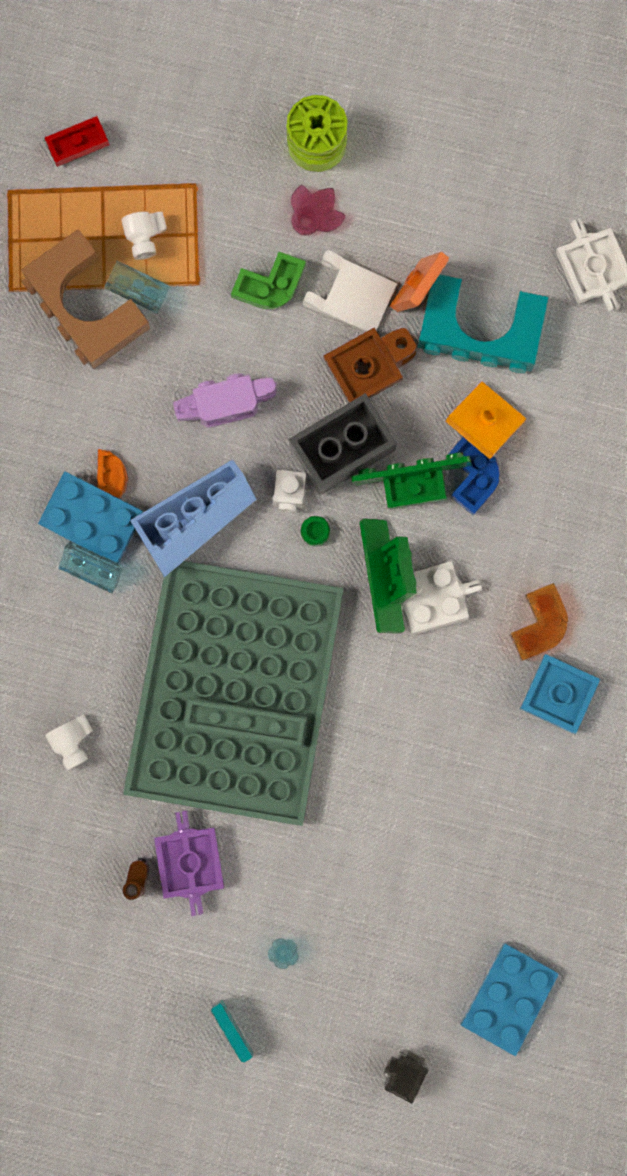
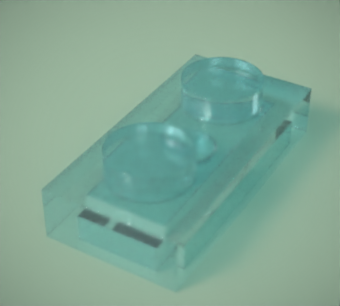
(137, 286)
(90, 567)

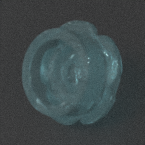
(291, 957)

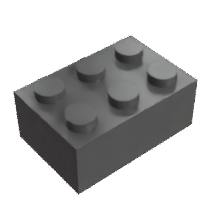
(342, 444)

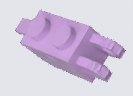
(225, 401)

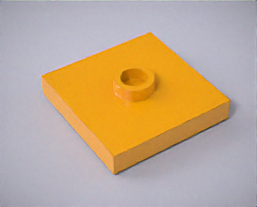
(485, 420)

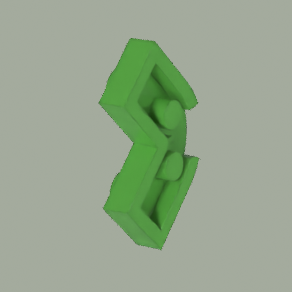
(273, 290)

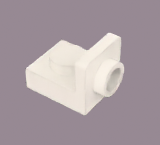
(289, 490)

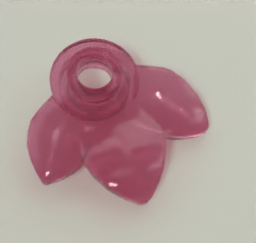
(317, 208)

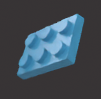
(90, 517)
(509, 999)

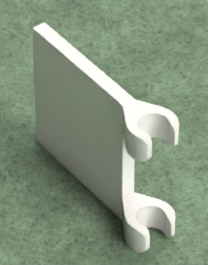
(356, 295)

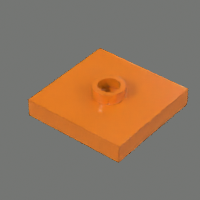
(419, 282)

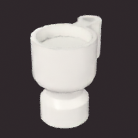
(139, 228)
(66, 738)

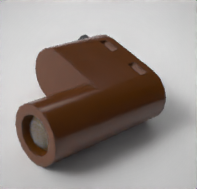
(136, 879)

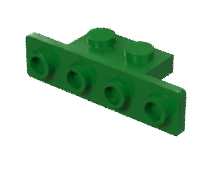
(414, 483)
(388, 573)

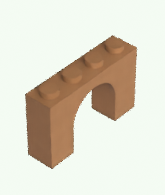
(94, 339)

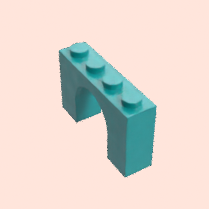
(513, 350)

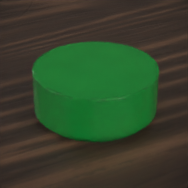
(315, 531)

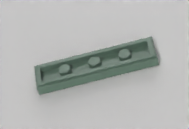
(244, 722)

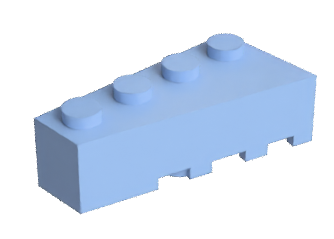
(193, 515)

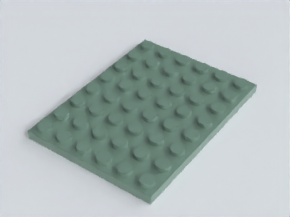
(241, 645)

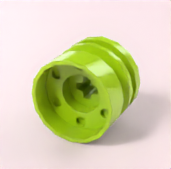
(316, 148)

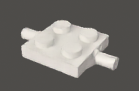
(593, 265)
(438, 599)

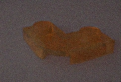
(549, 626)

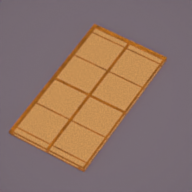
(49, 215)

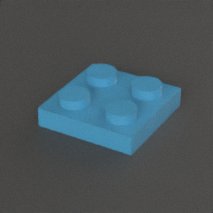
(560, 694)

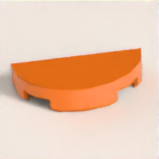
(111, 474)

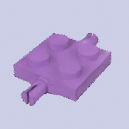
(189, 863)

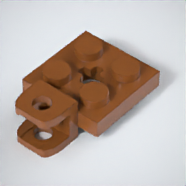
(380, 353)

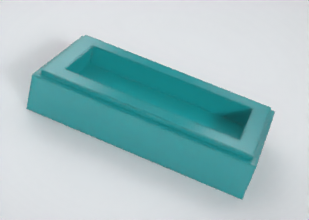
(232, 1031)

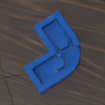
(481, 480)

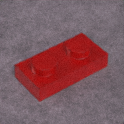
(77, 141)

